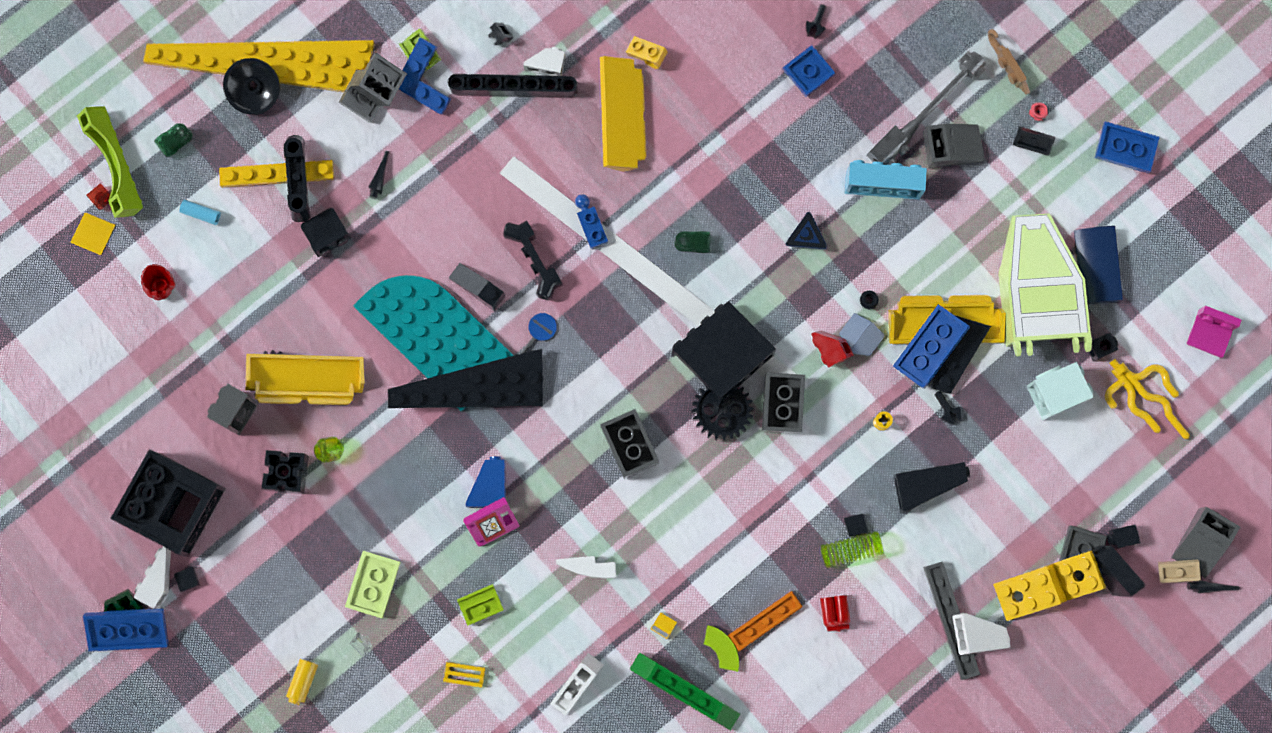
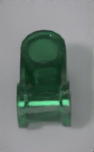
(172, 140)
(695, 241)

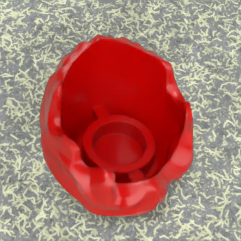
(157, 282)

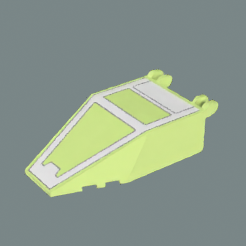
(1041, 286)

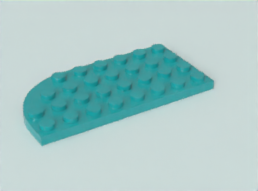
(428, 326)

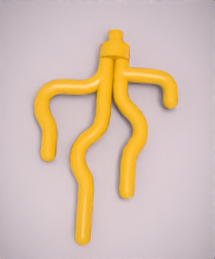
(1131, 380)

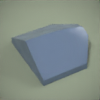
(861, 335)

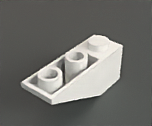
(156, 583)

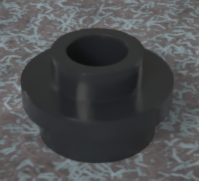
(875, 299)

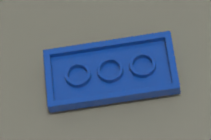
(931, 346)
(125, 629)

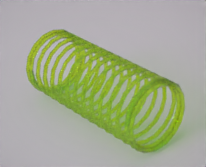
(877, 544)

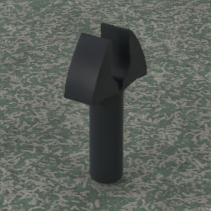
(817, 20)
(947, 409)

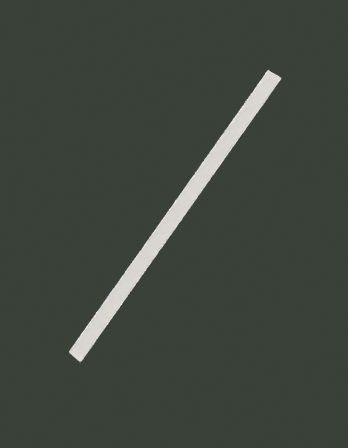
(619, 251)

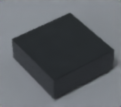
(855, 525)
(186, 579)

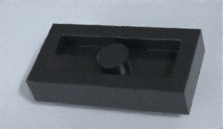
(1033, 141)

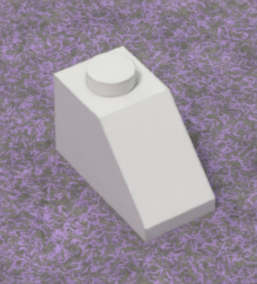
(546, 62)

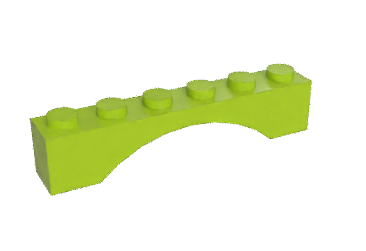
(98, 127)

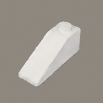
(577, 684)

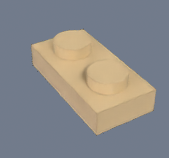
(1179, 571)

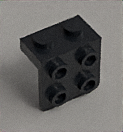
(325, 232)

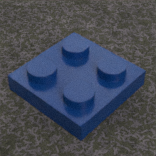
(808, 71)

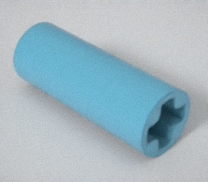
(200, 212)

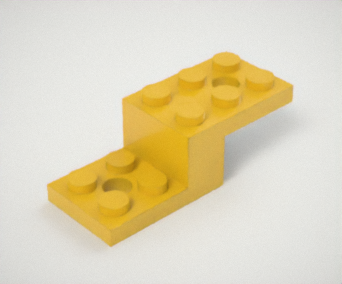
(1049, 585)

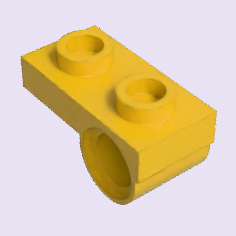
(647, 51)

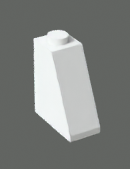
(979, 635)

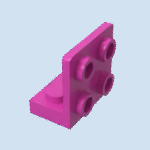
(1212, 331)

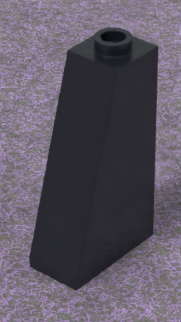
(925, 484)

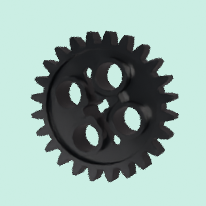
(735, 421)

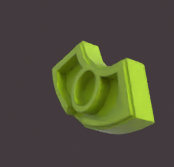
(723, 648)

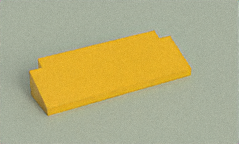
(622, 113)
(915, 310)
(304, 377)

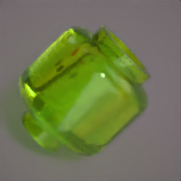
(328, 449)

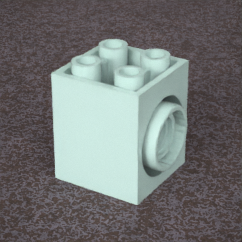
(1059, 390)

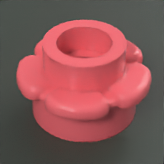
(1043, 111)

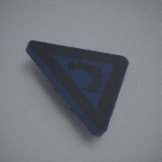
(807, 235)

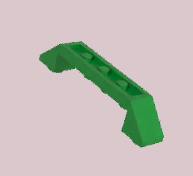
(684, 691)

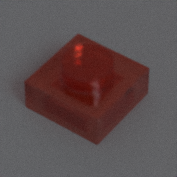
(99, 196)

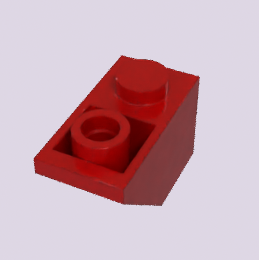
(832, 348)

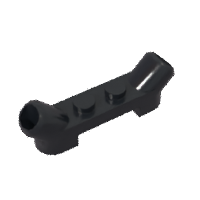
(296, 178)
(549, 278)

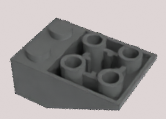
(952, 144)
(1206, 539)

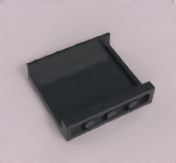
(724, 351)

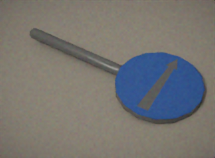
(541, 328)

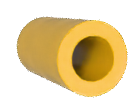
(301, 681)

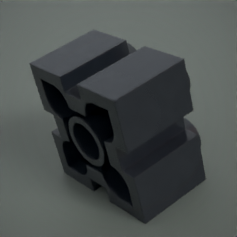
(277, 462)

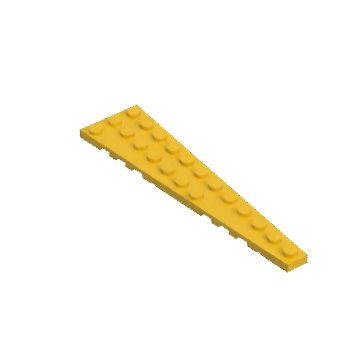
(297, 63)

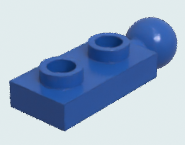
(590, 222)

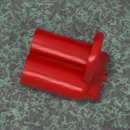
(835, 613)

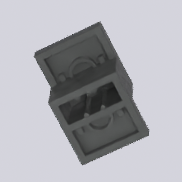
(372, 87)

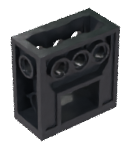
(164, 500)

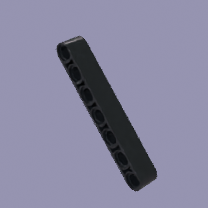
(520, 91)

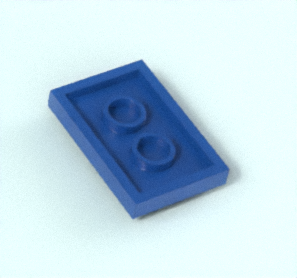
(1126, 147)

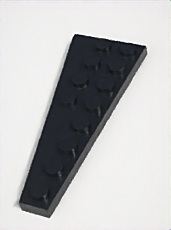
(492, 384)

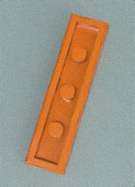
(765, 621)

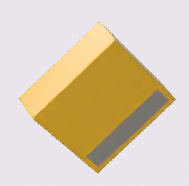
(663, 625)

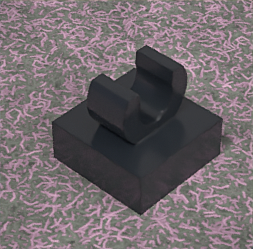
(501, 32)

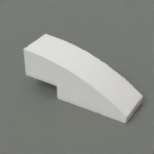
(587, 567)

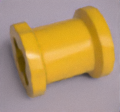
(886, 416)

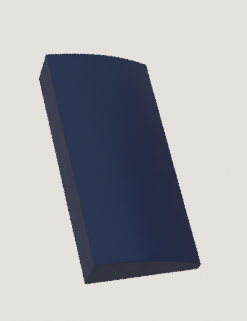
(1099, 263)

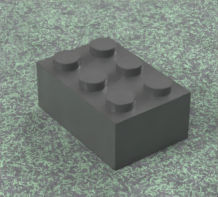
(783, 403)
(232, 409)
(629, 444)

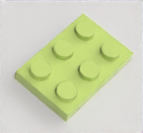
(372, 584)

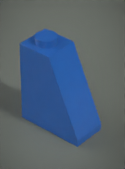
(489, 484)

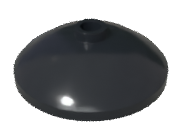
(238, 86)

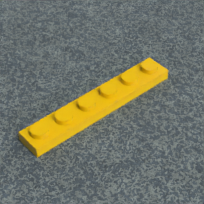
(272, 174)

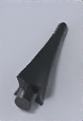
(376, 184)
(1204, 587)

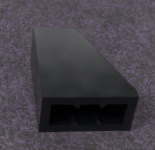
(1116, 573)

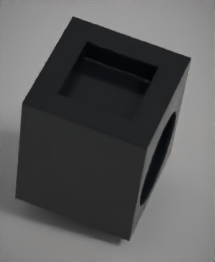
(1112, 346)
(1123, 537)

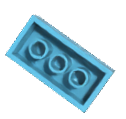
(885, 180)

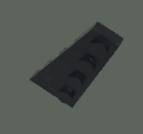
(958, 360)

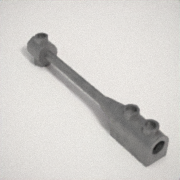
(897, 139)

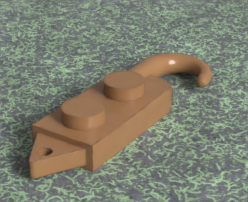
(1008, 63)

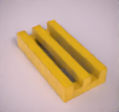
(448, 672)

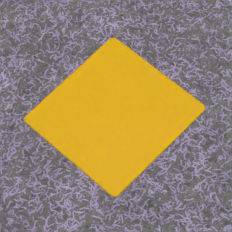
(92, 233)

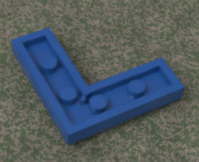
(414, 86)

